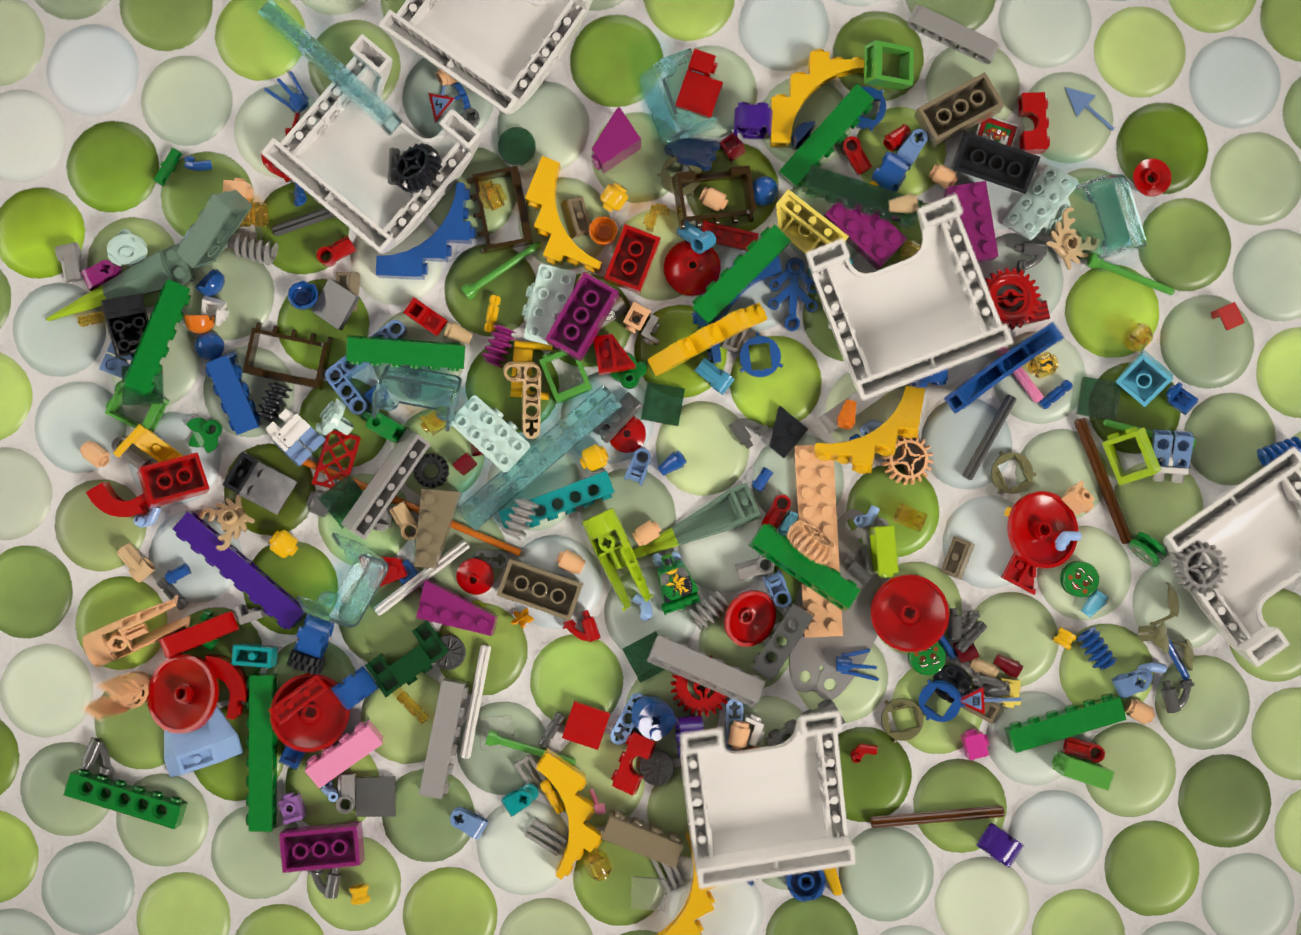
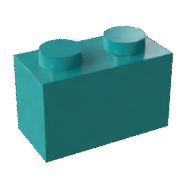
(254, 655)

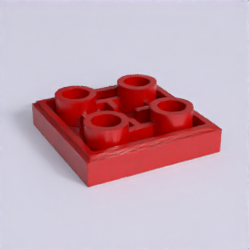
(698, 94)
(586, 725)

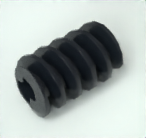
(273, 402)

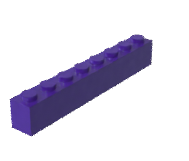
(240, 570)

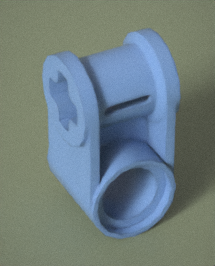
(910, 149)
(638, 468)
(777, 588)
(1129, 683)
(471, 823)

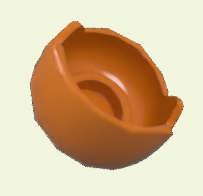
(603, 230)
(199, 323)

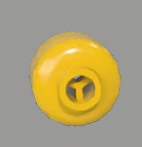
(614, 197)
(594, 457)
(283, 543)

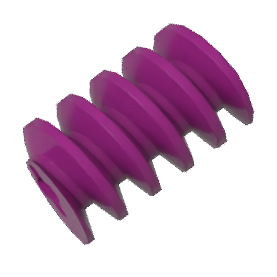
(498, 345)

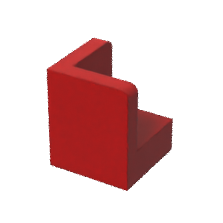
(1229, 316)

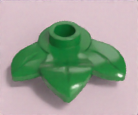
(640, 371)
(202, 434)

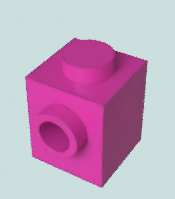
(975, 744)

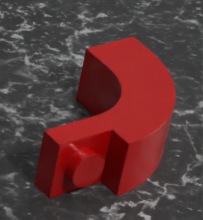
(109, 502)
(234, 678)

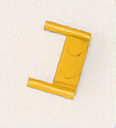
(524, 353)
(149, 443)

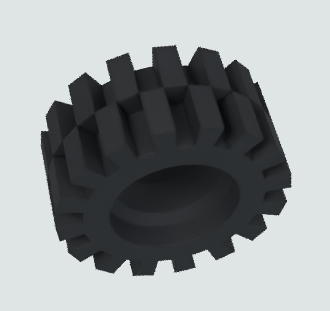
(441, 476)
(305, 662)

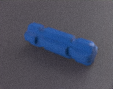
(1055, 394)

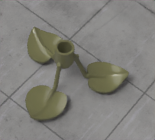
(1159, 633)

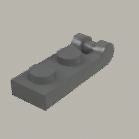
(619, 419)

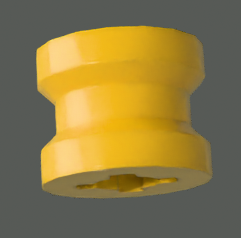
(1064, 638)
(359, 894)

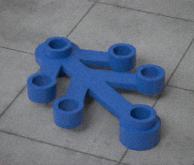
(793, 290)

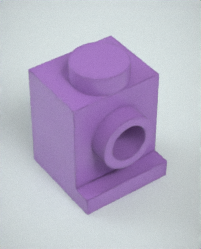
(297, 803)

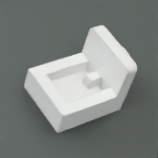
(215, 307)
(756, 733)

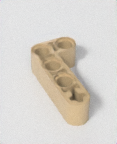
(527, 400)

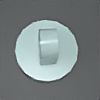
(126, 249)
(333, 418)

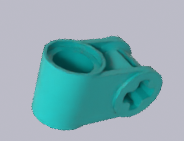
(520, 799)

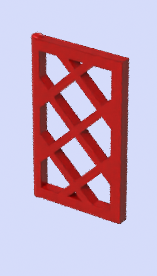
(326, 447)

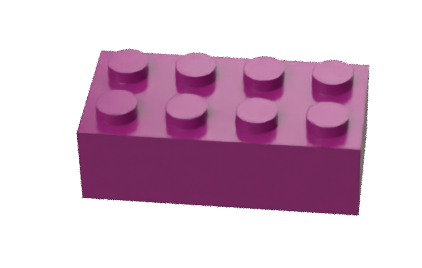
(976, 218)
(868, 235)
(582, 316)
(322, 847)

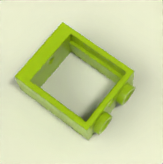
(1147, 451)
(883, 550)

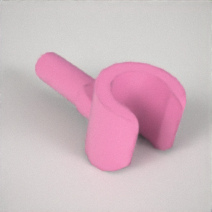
(599, 808)

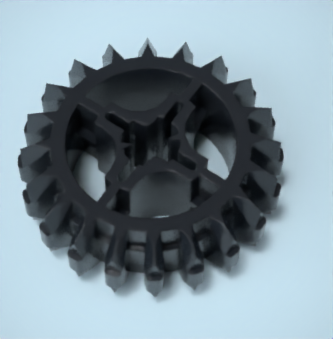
(417, 168)

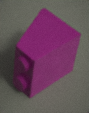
(615, 142)

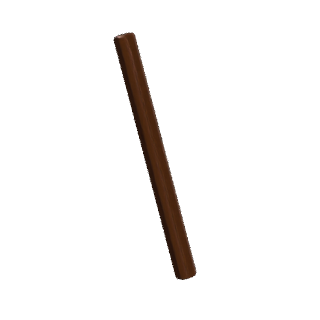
(1103, 480)
(937, 816)

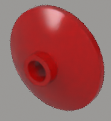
(1160, 176)
(634, 441)
(480, 570)

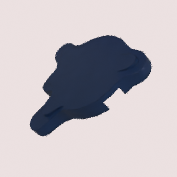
(694, 152)

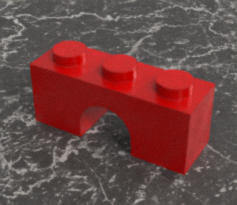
(1034, 107)
(626, 777)

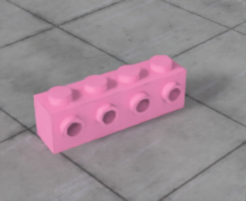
(344, 753)

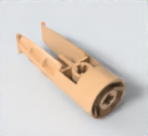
(103, 646)
(124, 695)

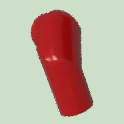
(862, 749)

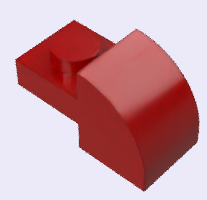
(425, 316)

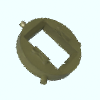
(667, 180)
(998, 479)
(904, 734)

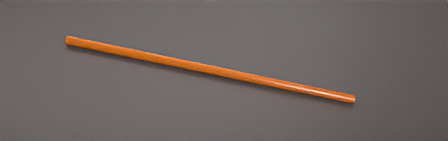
(415, 508)

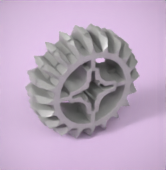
(1197, 551)

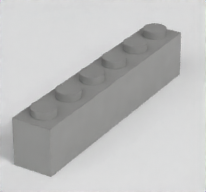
(386, 484)
(706, 671)
(443, 737)

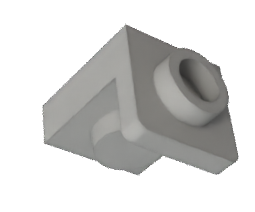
(651, 327)
(385, 520)
(253, 614)

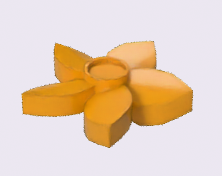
(522, 618)

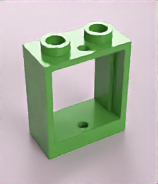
(873, 65)
(570, 393)
(151, 419)
(1082, 770)

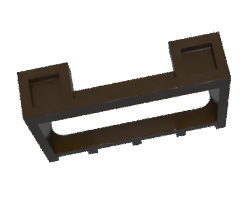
(509, 171)
(733, 173)
(252, 349)

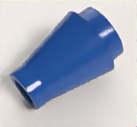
(672, 463)

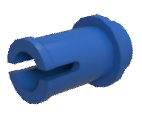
(762, 479)
(178, 573)

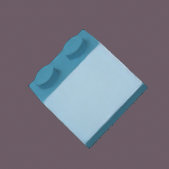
(1144, 378)

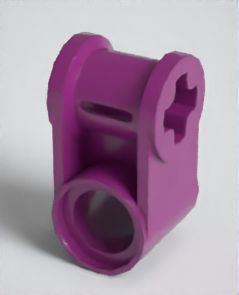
(100, 274)

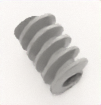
(255, 251)
(520, 518)
(709, 610)

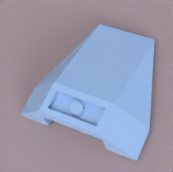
(203, 747)

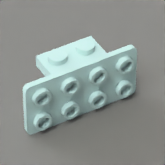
(1042, 204)
(546, 301)
(490, 433)

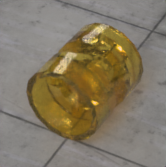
(257, 215)

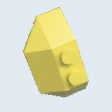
(805, 225)

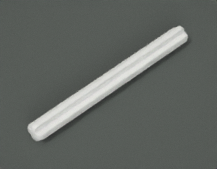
(420, 578)
(475, 701)

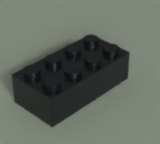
(995, 162)

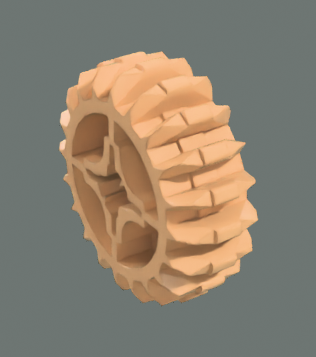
(909, 467)
(811, 542)

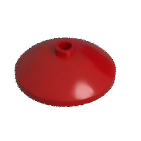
(687, 280)
(757, 621)

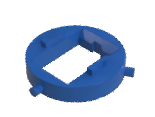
(867, 123)
(775, 356)
(953, 709)

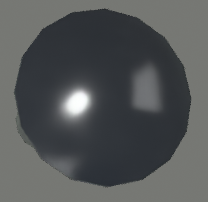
(957, 677)

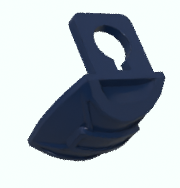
(801, 134)

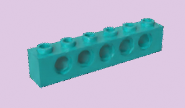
(602, 480)

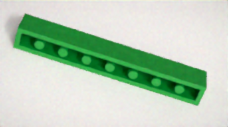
(262, 754)

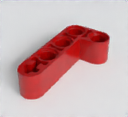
(199, 634)

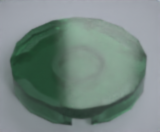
(517, 146)

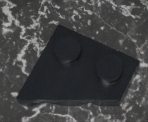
(786, 432)

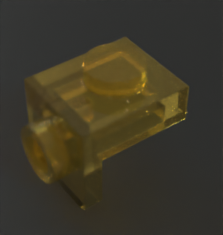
(650, 218)
(432, 423)
(909, 517)

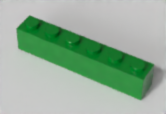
(825, 137)
(741, 274)
(155, 338)
(405, 352)
(814, 575)
(1065, 723)

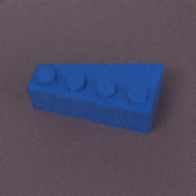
(233, 393)

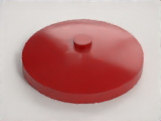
(1036, 524)
(909, 613)
(182, 694)
(317, 723)

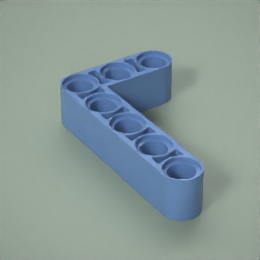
(345, 373)

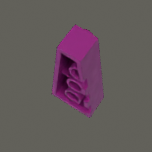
(450, 609)

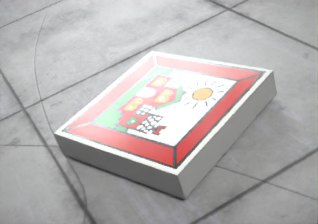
(997, 131)

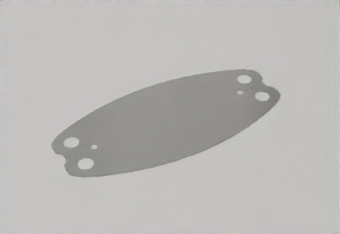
(857, 623)

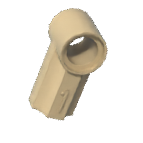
(403, 519)
(138, 566)

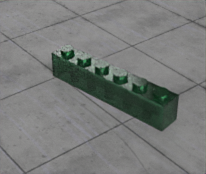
(857, 195)

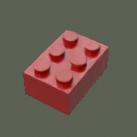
(632, 259)
(173, 480)

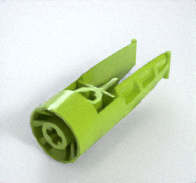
(611, 556)

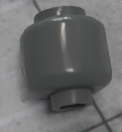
(315, 505)

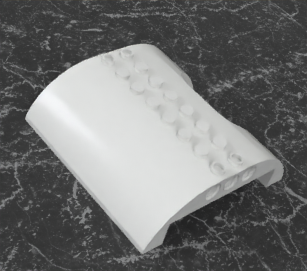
(490, 45)
(345, 157)
(913, 313)
(1261, 540)
(766, 806)

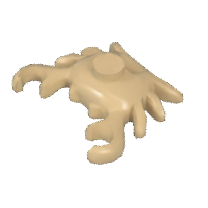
(1068, 243)
(232, 519)

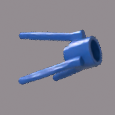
(298, 102)
(845, 664)

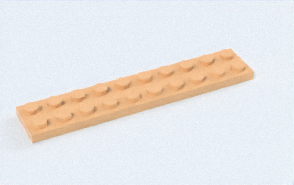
(818, 507)

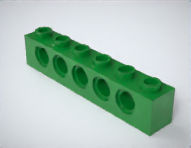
(77, 789)

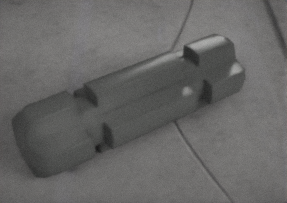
(393, 157)
(171, 591)
(971, 636)
(551, 729)

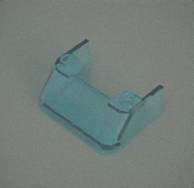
(660, 103)
(1116, 214)
(419, 389)
(357, 589)

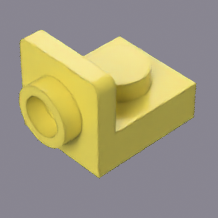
(1015, 689)

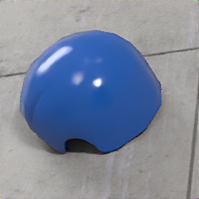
(765, 190)
(211, 283)
(302, 295)
(209, 345)

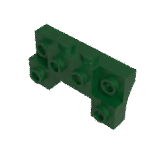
(405, 669)

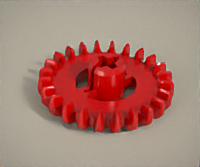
(1028, 296)
(700, 705)

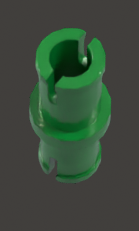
(167, 166)
(680, 603)

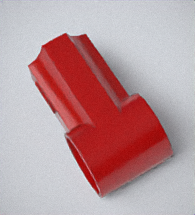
(857, 157)
(338, 251)
(775, 514)
(1082, 749)

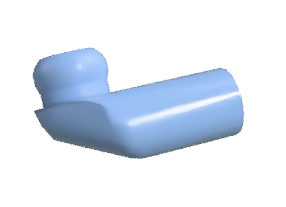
(148, 519)
(867, 519)
(1065, 537)

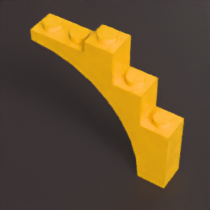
(802, 85)
(543, 195)
(706, 338)
(883, 440)
(581, 835)
(697, 904)

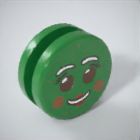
(1147, 549)
(1079, 579)
(928, 661)

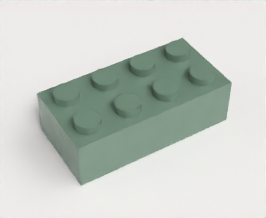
(213, 228)

